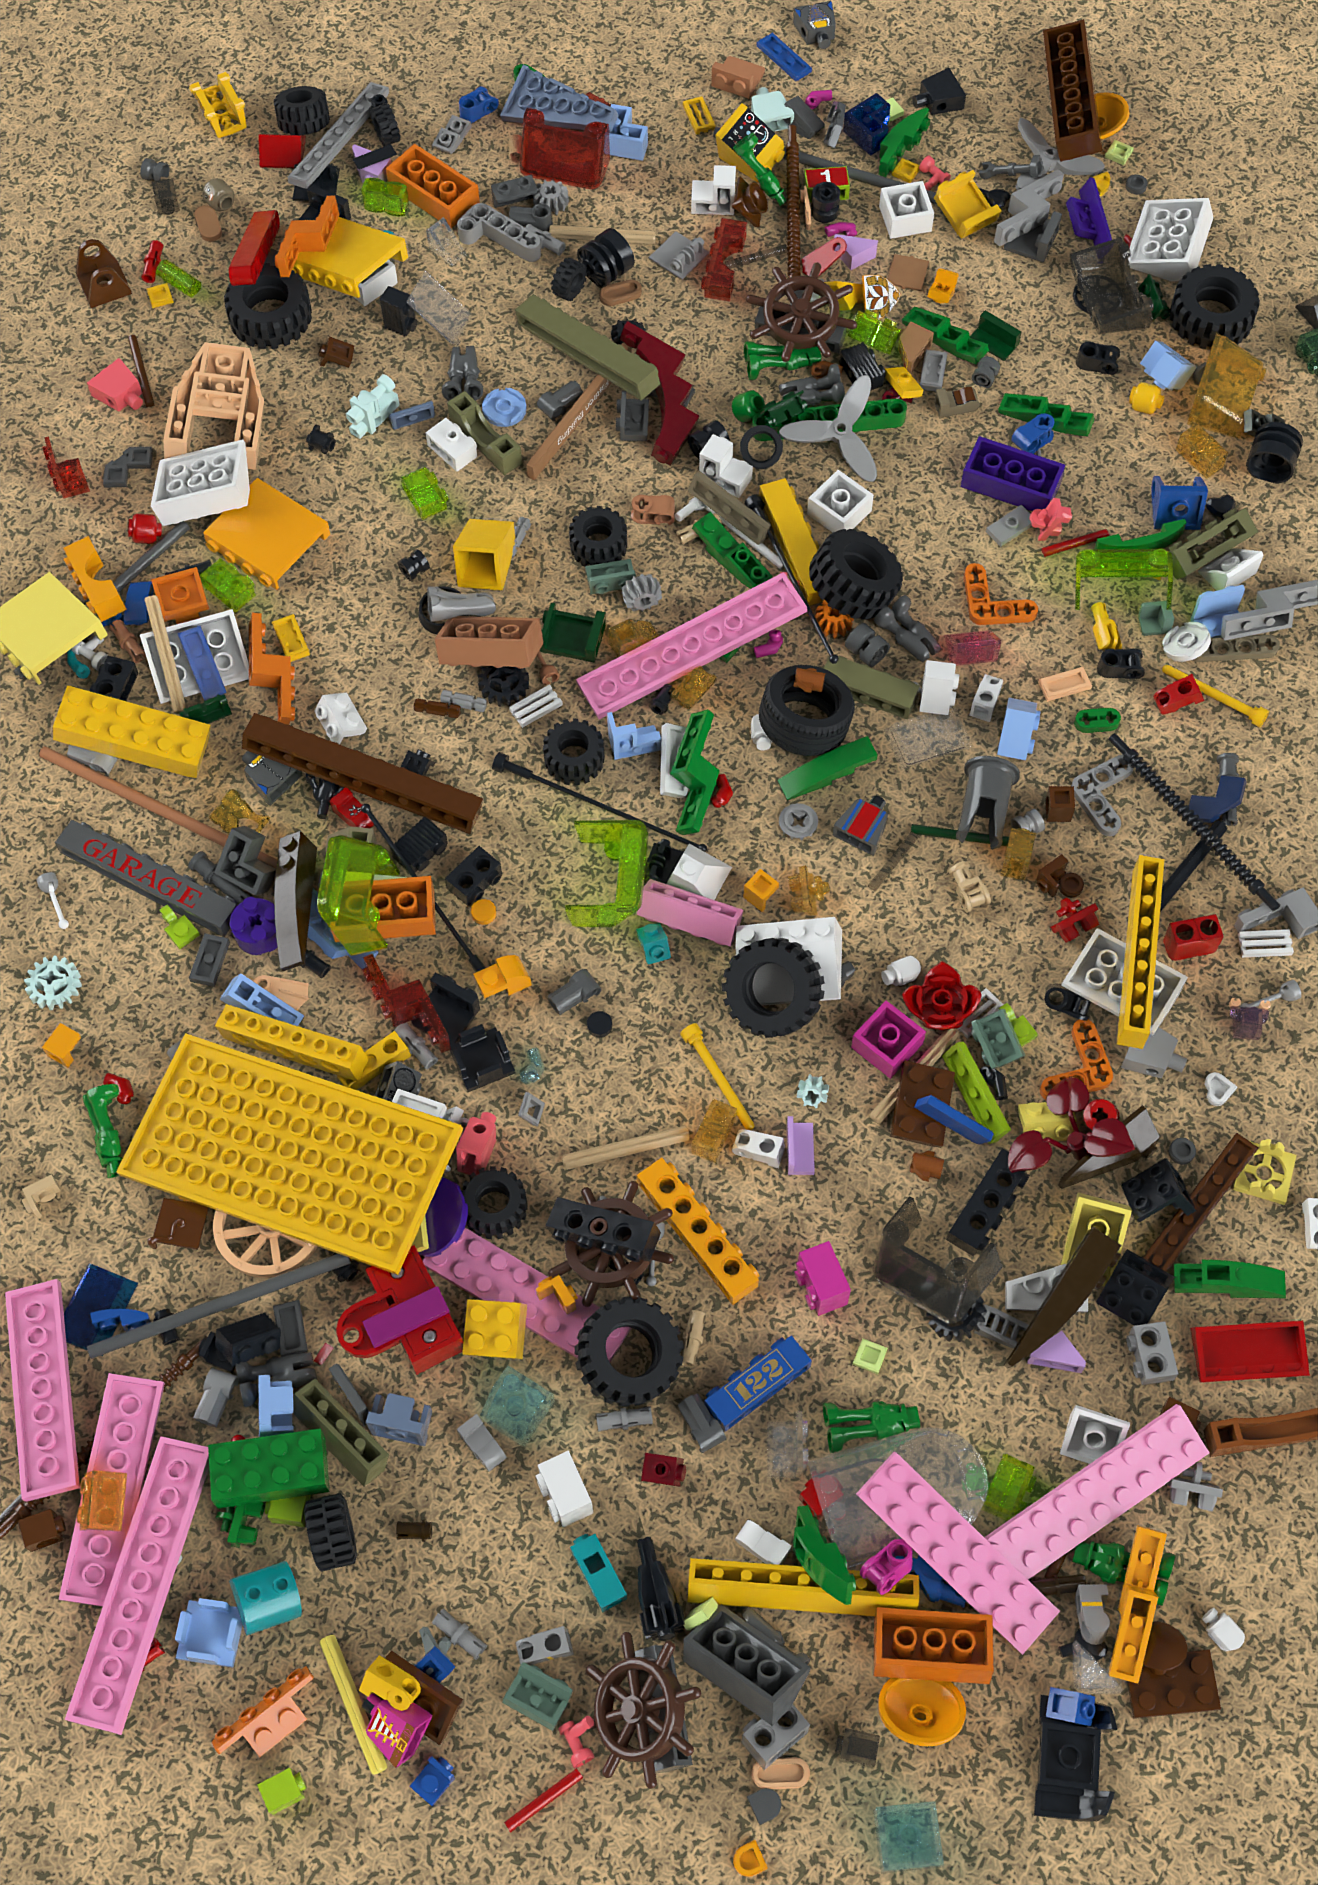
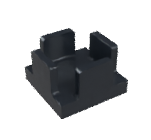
(481, 1057)

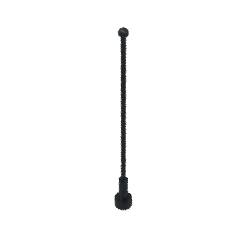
(756, 504)
(501, 763)
(473, 959)

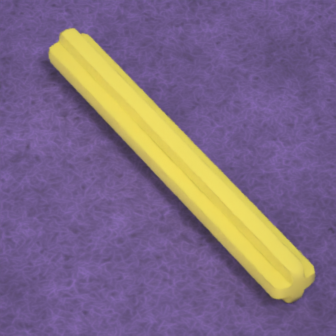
(352, 1703)

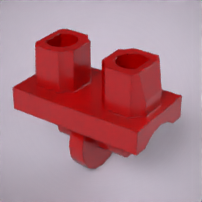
(1085, 916)

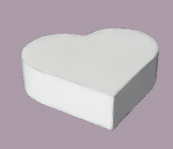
(1218, 1088)

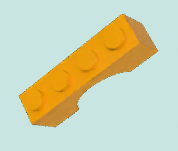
(102, 594)

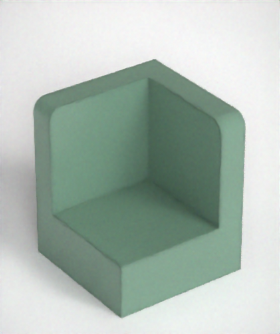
(1155, 618)

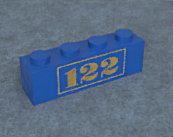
(757, 1383)

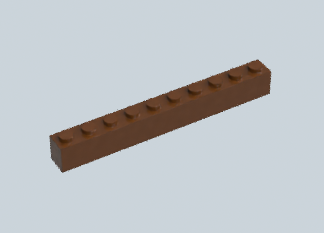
(361, 773)

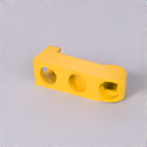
(382, 1053)

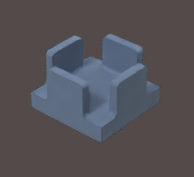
(399, 1419)

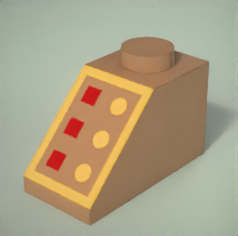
(912, 345)

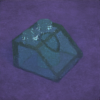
(516, 1406)

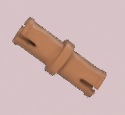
(127, 641)

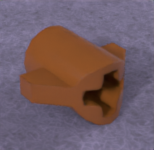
(809, 679)
(926, 1165)

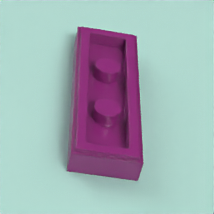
(406, 1317)

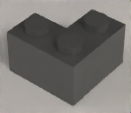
(240, 862)

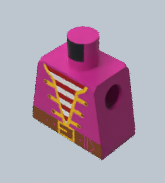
(395, 1731)

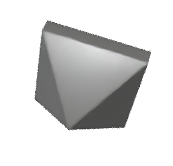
(528, 1102)

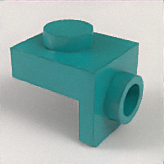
(654, 943)

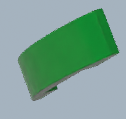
(1169, 534)

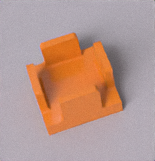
(181, 595)

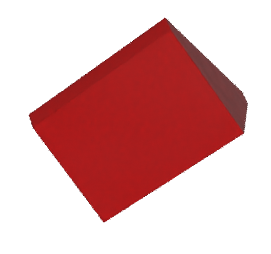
(281, 150)

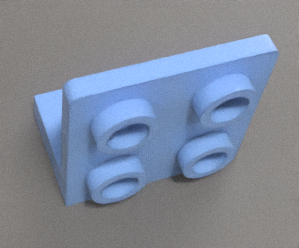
(1214, 605)

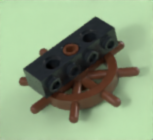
(609, 1230)

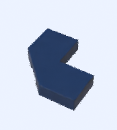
(1228, 796)

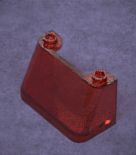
(562, 153)

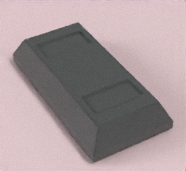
(290, 1320)

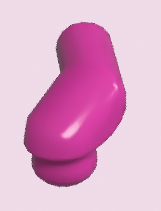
(817, 97)
(840, 227)
(772, 645)

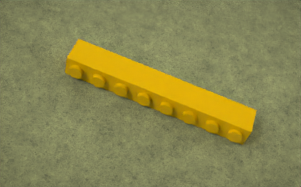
(1140, 952)
(789, 1589)

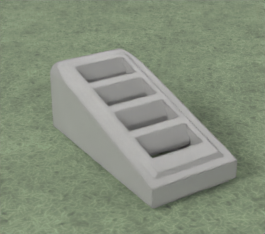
(991, 1333)

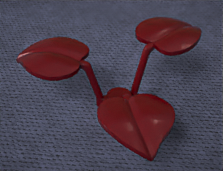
(1070, 1095)

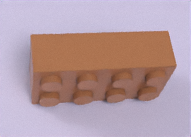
(489, 641)

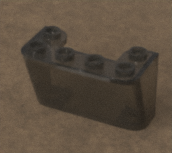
(1110, 288)

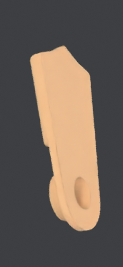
(804, 199)
(289, 991)

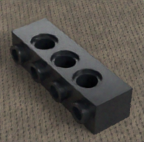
(973, 1239)

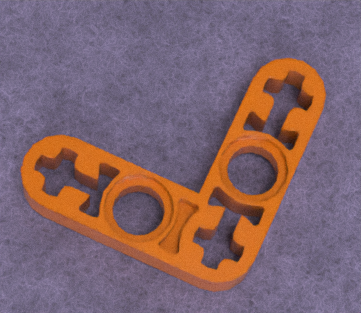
(985, 605)
(1086, 1074)

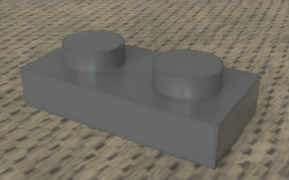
(209, 960)

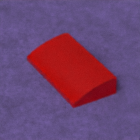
(1250, 1351)

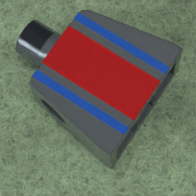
(863, 824)

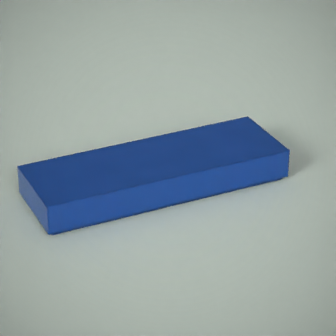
(784, 57)
(202, 663)
(954, 1119)

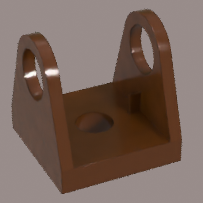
(99, 268)

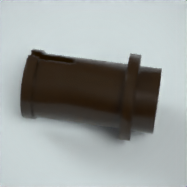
(414, 1530)

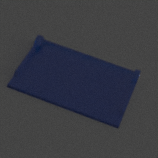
(95, 1292)

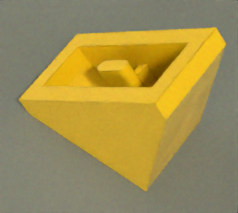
(848, 301)

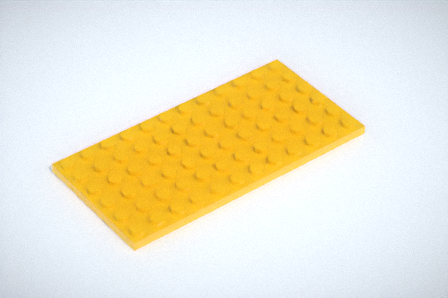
(291, 1152)

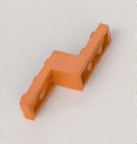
(307, 236)
(270, 670)

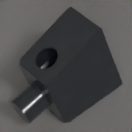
(940, 93)

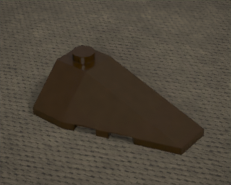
(1143, 1137)

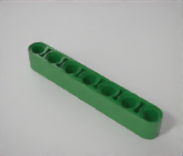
(875, 416)

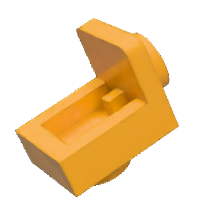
(943, 286)
(564, 1294)

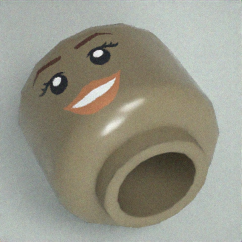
(218, 194)

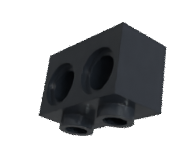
(117, 685)
(468, 873)

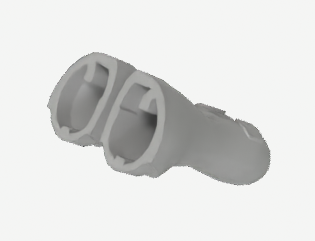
(447, 605)

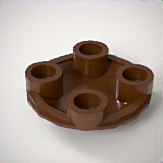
(1164, 1648)

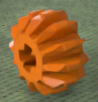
(832, 621)

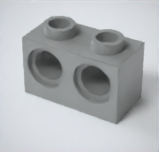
(1159, 1353)
(780, 1737)

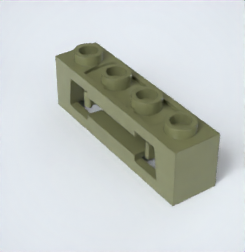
(1239, 525)

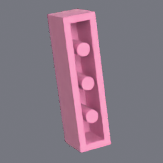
(690, 912)

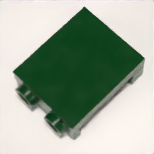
(572, 634)

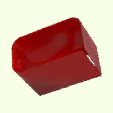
(1182, 949)

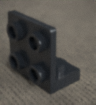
(316, 199)
(1155, 1190)
(1135, 1289)

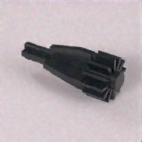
(661, 1611)

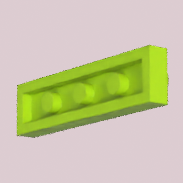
(976, 1091)

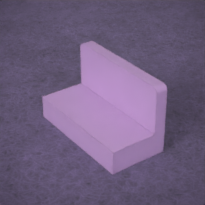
(800, 1148)

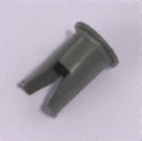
(987, 795)

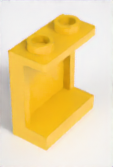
(965, 205)

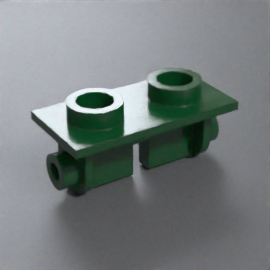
(1152, 289)
(775, 411)
(209, 711)

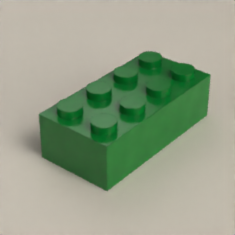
(268, 1468)

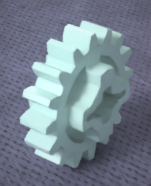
(50, 980)

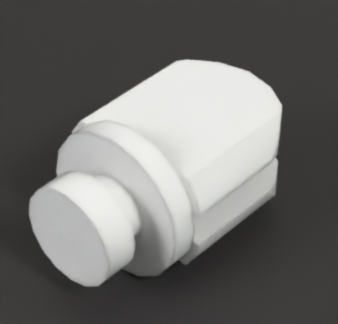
(758, 735)
(901, 971)
(1223, 1630)

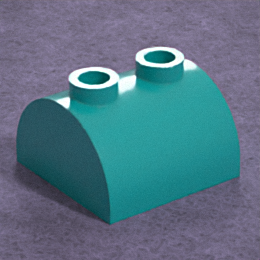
(266, 1597)

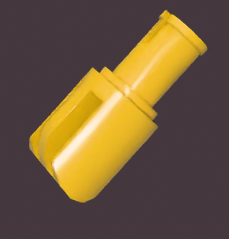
(1105, 628)

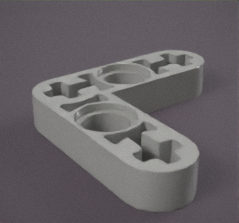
(1094, 794)

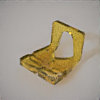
(233, 809)

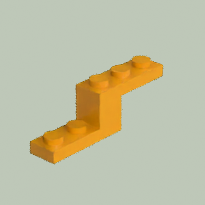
(1137, 1604)

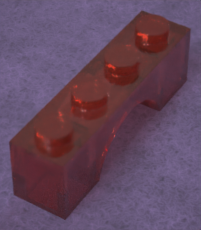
(729, 240)

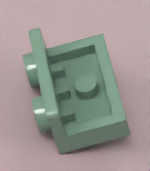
(609, 576)
(997, 1039)
(538, 1696)

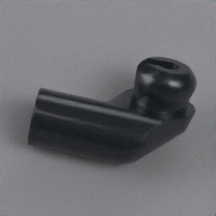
(996, 1080)

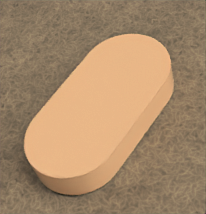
(782, 1774)

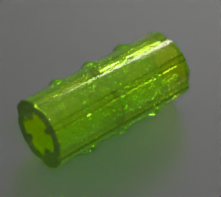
(178, 278)

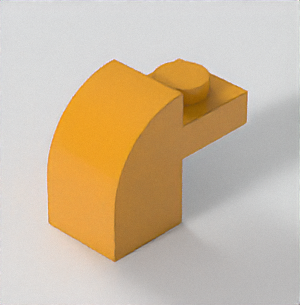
(505, 974)

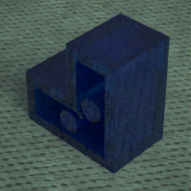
(868, 123)

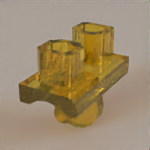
(693, 687)
(810, 891)

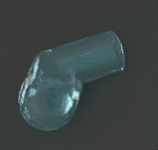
(534, 1069)

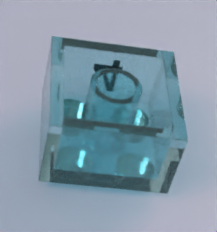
(908, 1837)

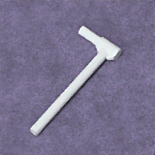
(695, 505)

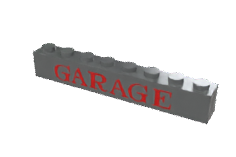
(146, 876)

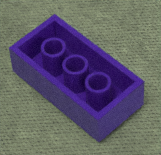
(1012, 475)

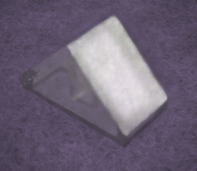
(444, 243)
(1090, 1675)

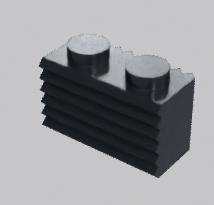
(396, 312)
(861, 361)
(421, 844)
(248, 1338)

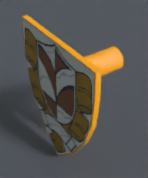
(878, 295)

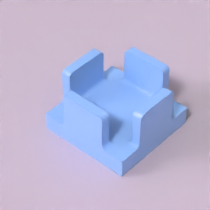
(274, 1406)
(209, 1633)

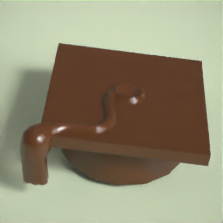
(750, 201)
(179, 1224)

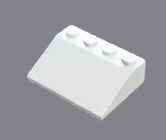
(1170, 237)
(201, 483)
(225, 646)
(820, 936)
(1099, 978)

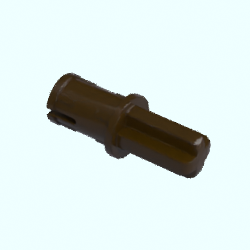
(1059, 1585)

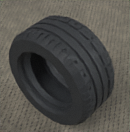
(802, 734)

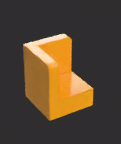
(760, 889)
(61, 1044)

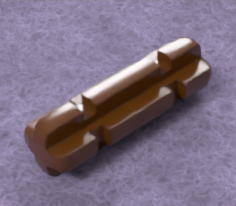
(437, 708)

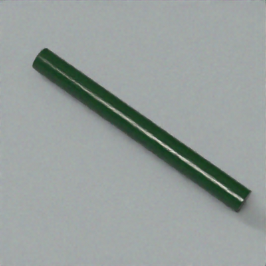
(951, 834)

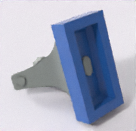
(435, 1661)

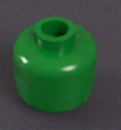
(747, 405)

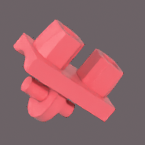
(1050, 519)

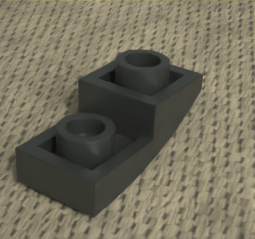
(1254, 420)

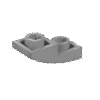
(453, 134)

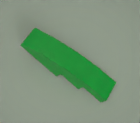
(947, 336)
(1028, 407)
(827, 767)

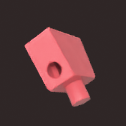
(116, 387)
(476, 1144)

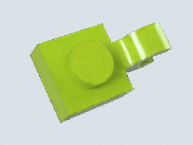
(179, 930)
(1021, 1026)

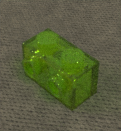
(228, 584)

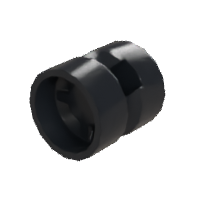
(825, 202)
(699, 439)

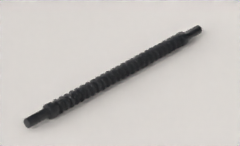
(1256, 887)

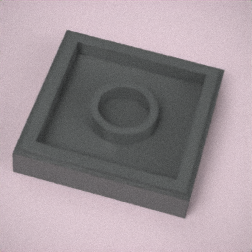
(349, 1392)

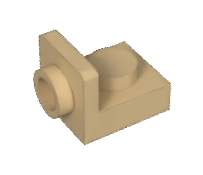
(43, 1191)

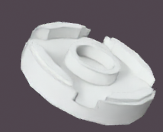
(1186, 641)

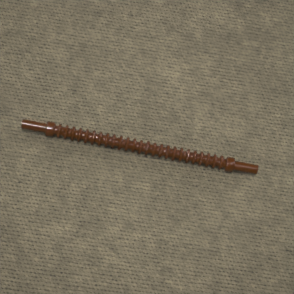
(793, 203)
(184, 1362)

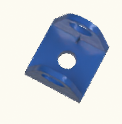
(1167, 498)

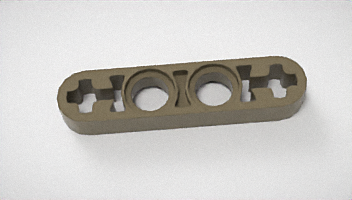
(1234, 653)

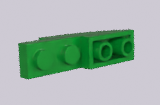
(902, 138)
(730, 553)
(1231, 1277)
(822, 1559)

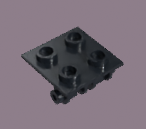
(326, 180)
(661, 862)

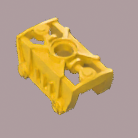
(231, 103)

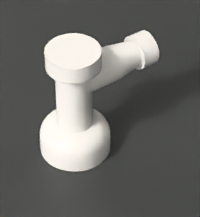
(87, 651)

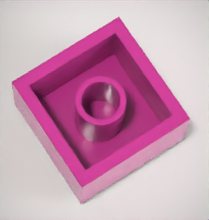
(888, 1039)
(822, 1278)

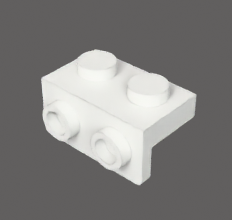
(339, 717)

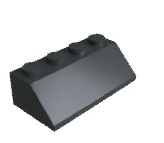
(745, 1664)

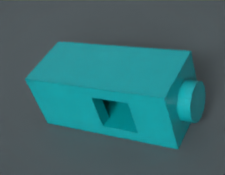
(598, 1572)

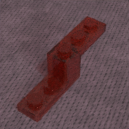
(405, 1003)

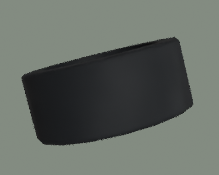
(761, 429)

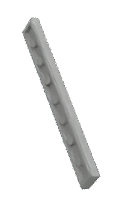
(336, 137)

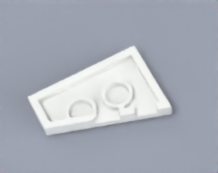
(670, 742)

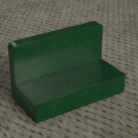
(998, 334)

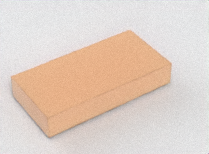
(1065, 684)

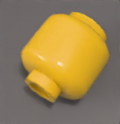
(1146, 398)

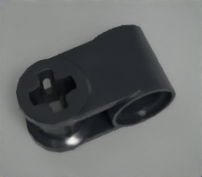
(1096, 358)
(1122, 663)
(1070, 1002)

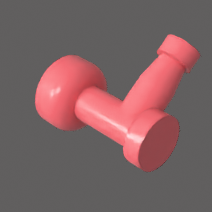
(939, 176)
(572, 1733)

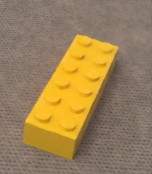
(131, 732)

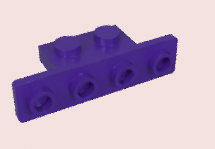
(1088, 214)

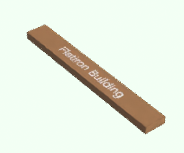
(568, 424)

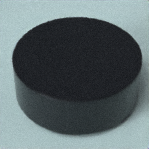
(599, 1024)

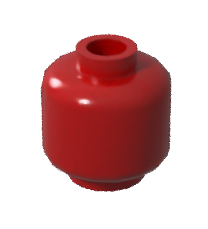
(144, 528)

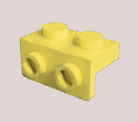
(1039, 1118)

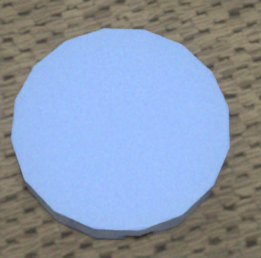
(506, 413)

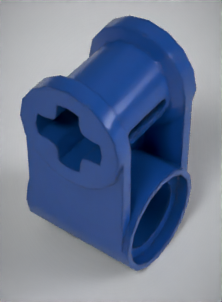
(475, 104)
(1034, 433)

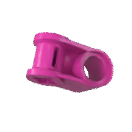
(886, 1570)

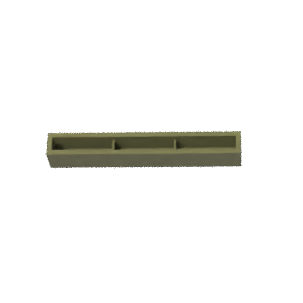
(588, 347)

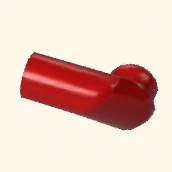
(724, 792)
(125, 1087)

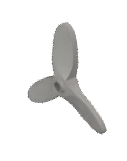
(1078, 166)
(850, 445)

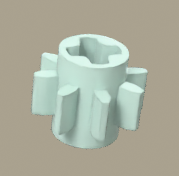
(813, 1091)

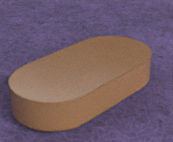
(208, 223)
(620, 292)

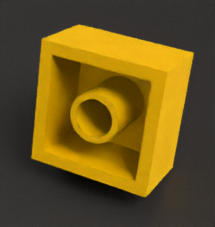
(494, 1329)

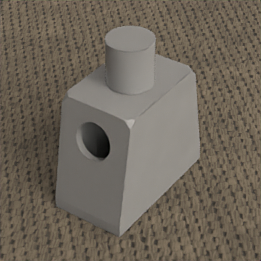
(1155, 1056)

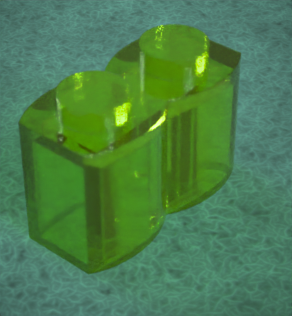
(385, 197)
(875, 332)
(424, 492)

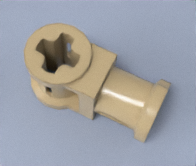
(969, 888)

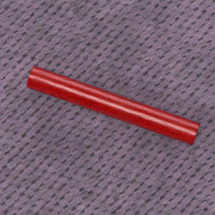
(1073, 543)
(543, 1800)

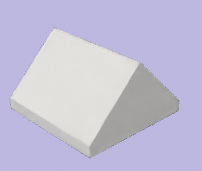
(1232, 568)
(1092, 1434)

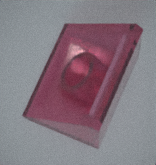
(972, 647)

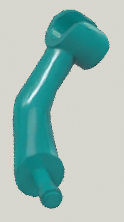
(80, 669)

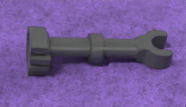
(1035, 168)

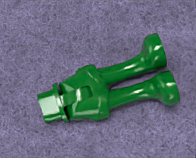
(765, 177)
(756, 361)
(106, 1138)
(884, 1422)
(1109, 1562)

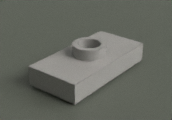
(933, 370)
(1009, 526)

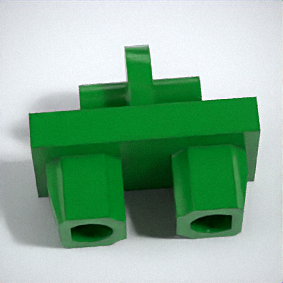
(239, 1532)

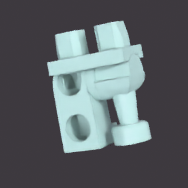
(372, 407)

